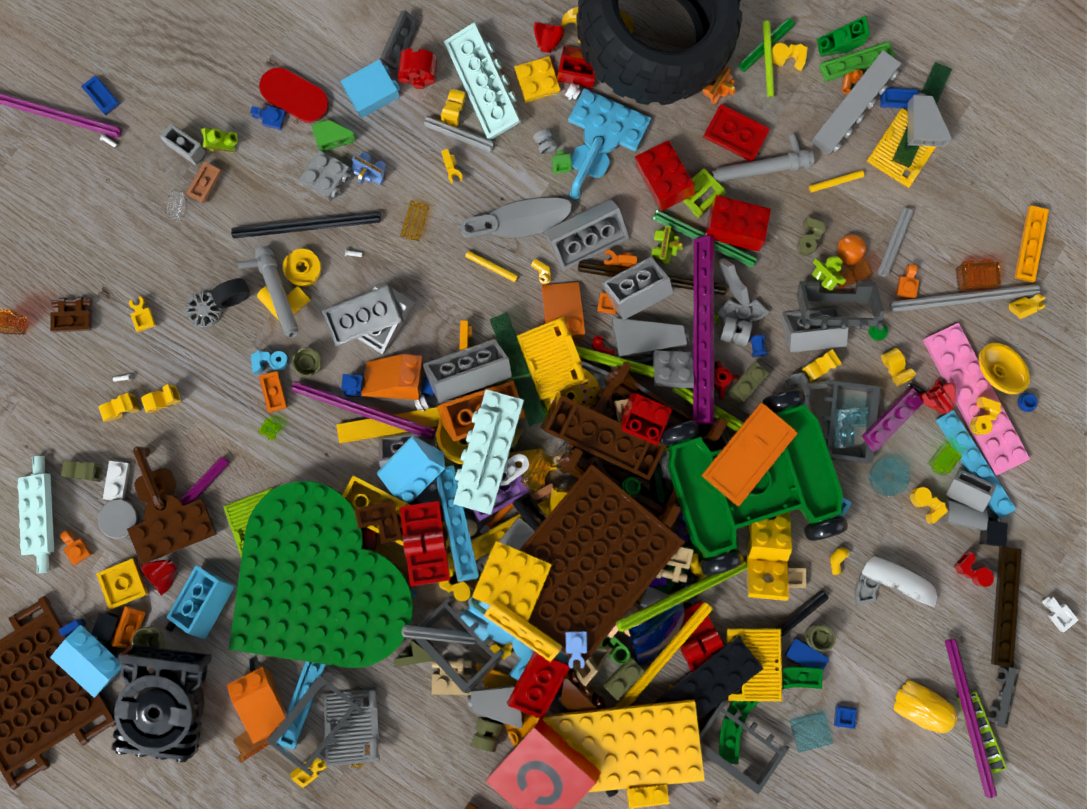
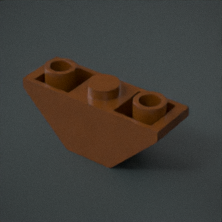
(577, 696)

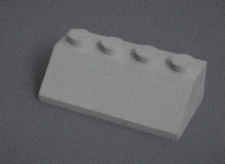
(587, 234)
(467, 370)

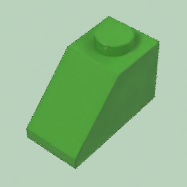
(331, 135)

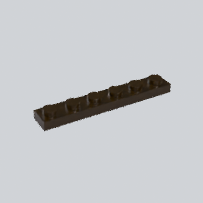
(1006, 607)

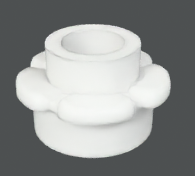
(573, 91)
(422, 403)

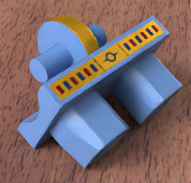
(366, 170)

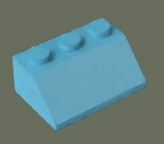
(412, 469)
(200, 602)
(87, 661)

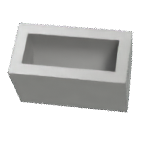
(971, 490)
(965, 516)

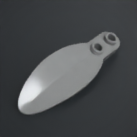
(519, 218)

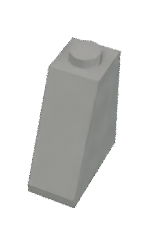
(926, 123)
(493, 704)

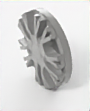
(202, 310)

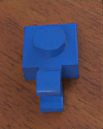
(270, 117)

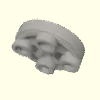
(117, 517)

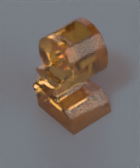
(859, 273)

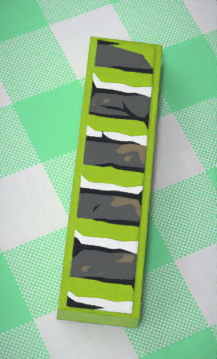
(993, 753)

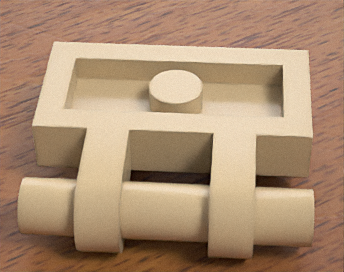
(680, 560)
(442, 682)

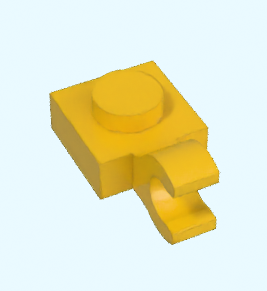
(449, 161)
(1026, 307)

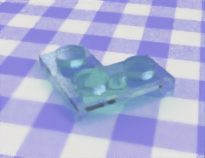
(844, 423)

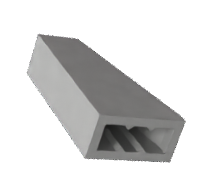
(644, 337)

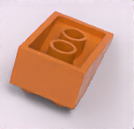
(564, 301)
(394, 377)
(257, 703)

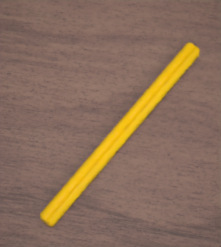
(665, 655)

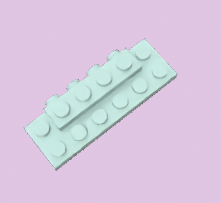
(483, 80)
(487, 451)

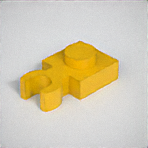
(142, 317)
(303, 778)

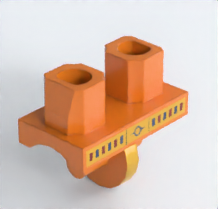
(721, 88)

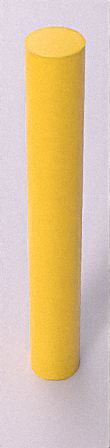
(836, 181)
(491, 266)

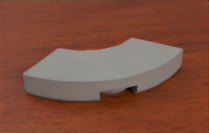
(733, 281)
(750, 313)
(865, 590)

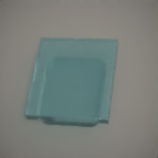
(811, 732)

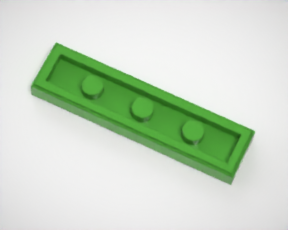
(861, 60)

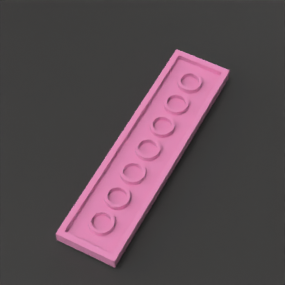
(960, 365)

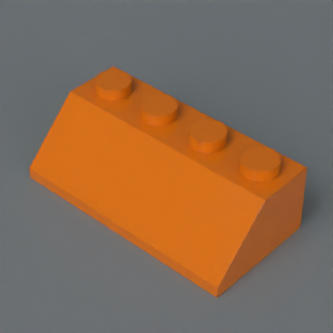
(458, 413)

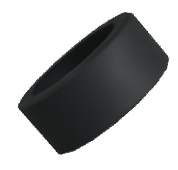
(230, 293)

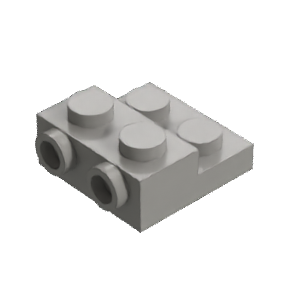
(325, 175)

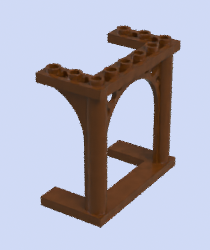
(621, 383)

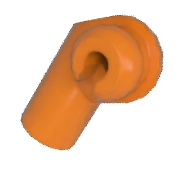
(850, 79)

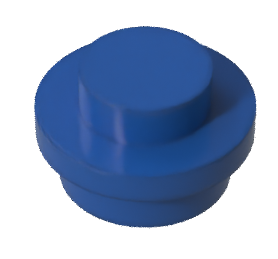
(1027, 402)

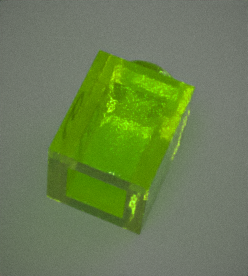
(944, 460)

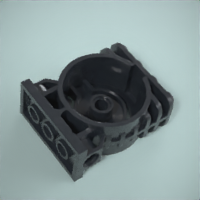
(180, 681)

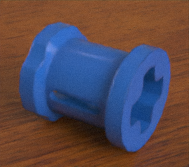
(758, 345)

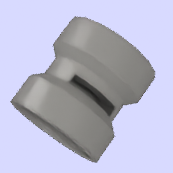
(545, 142)

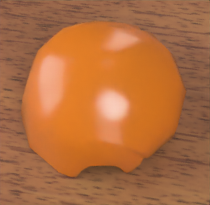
(851, 249)

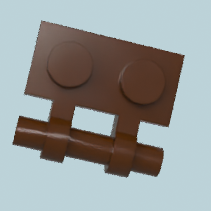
(70, 320)

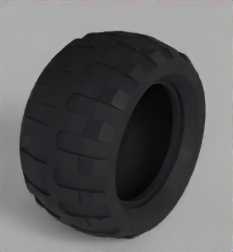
(651, 73)

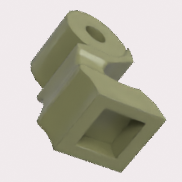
(807, 243)
(82, 470)

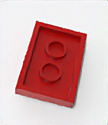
(736, 133)
(538, 685)

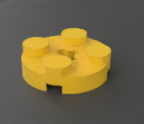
(294, 260)

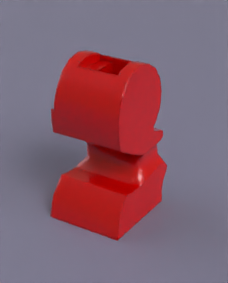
(980, 576)

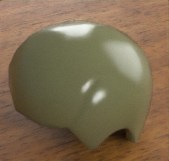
(306, 361)
(149, 637)

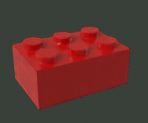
(665, 175)
(738, 223)

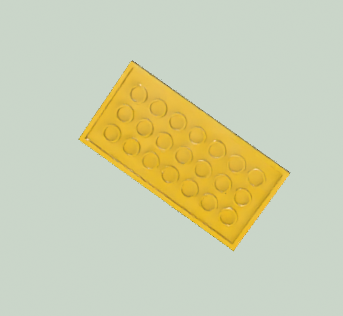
(636, 743)

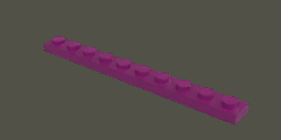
(703, 330)

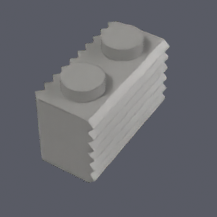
(183, 144)

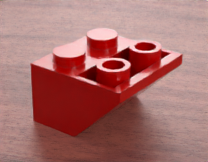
(574, 68)
(644, 418)

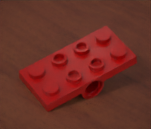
(424, 543)
(702, 642)

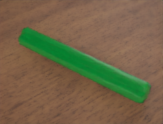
(756, 53)

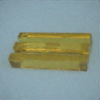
(407, 219)
(539, 473)

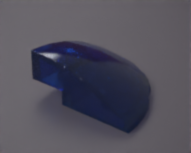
(654, 635)

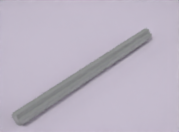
(963, 298)

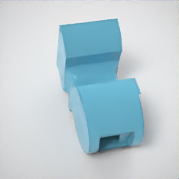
(278, 361)

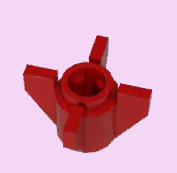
(548, 36)
(726, 374)
(940, 397)
(160, 574)

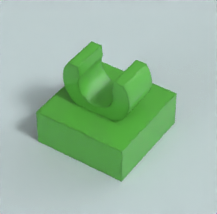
(561, 163)

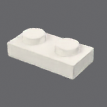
(116, 481)

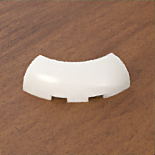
(905, 580)

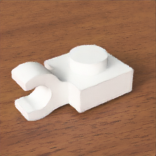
(1061, 615)

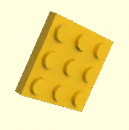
(512, 579)

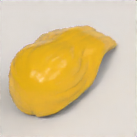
(925, 708)

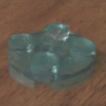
(900, 477)

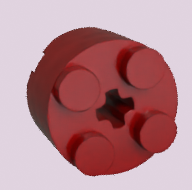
(417, 68)

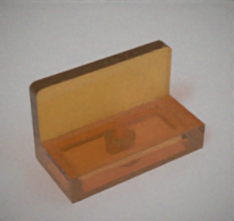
(247, 747)

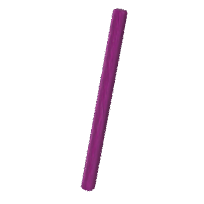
(60, 115)
(363, 410)
(970, 718)

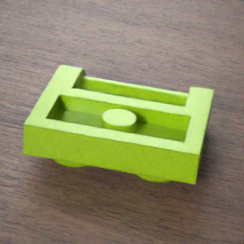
(702, 183)

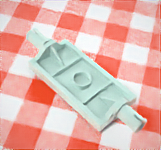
(36, 514)

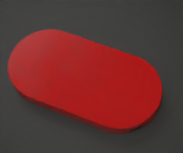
(293, 95)

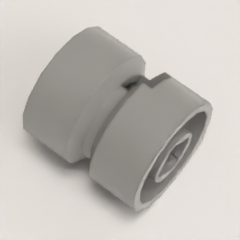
(729, 328)

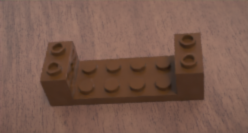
(600, 436)

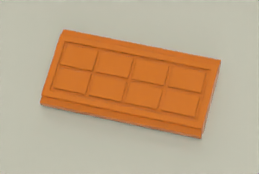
(749, 454)

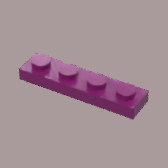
(892, 419)

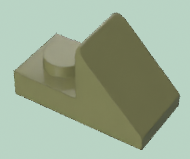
(419, 656)

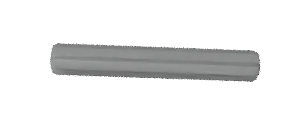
(458, 133)
(895, 242)
(437, 634)

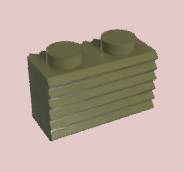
(748, 383)
(623, 678)

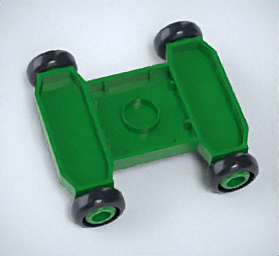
(797, 480)

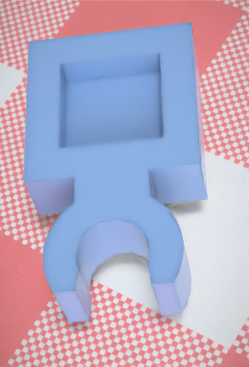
(576, 644)

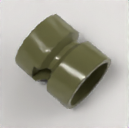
(819, 637)
(485, 741)

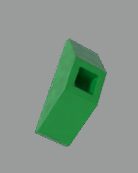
(844, 38)

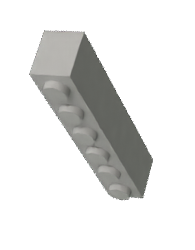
(853, 106)

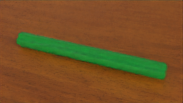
(694, 233)

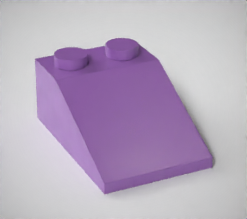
(505, 497)

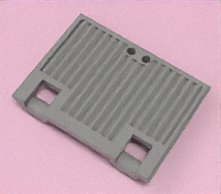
(362, 731)

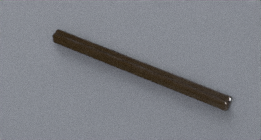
(611, 271)

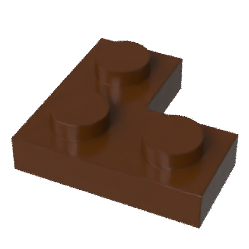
(383, 516)

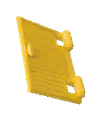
(885, 150)
(552, 358)
(766, 648)

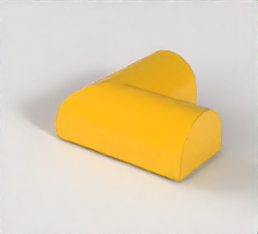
(296, 298)

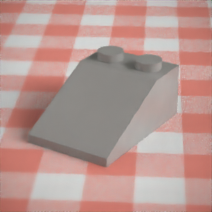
(382, 339)

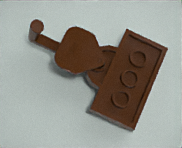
(168, 528)

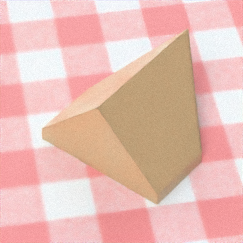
(592, 664)

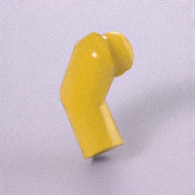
(837, 558)

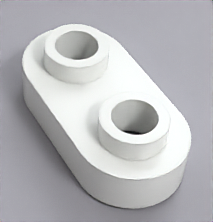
(512, 471)

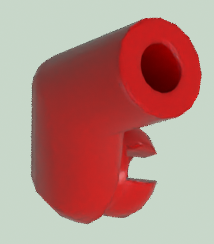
(599, 346)

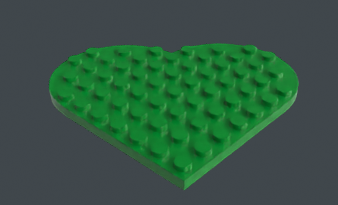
(312, 585)

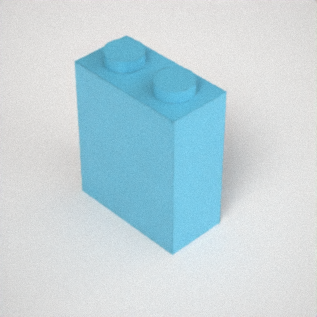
(370, 88)

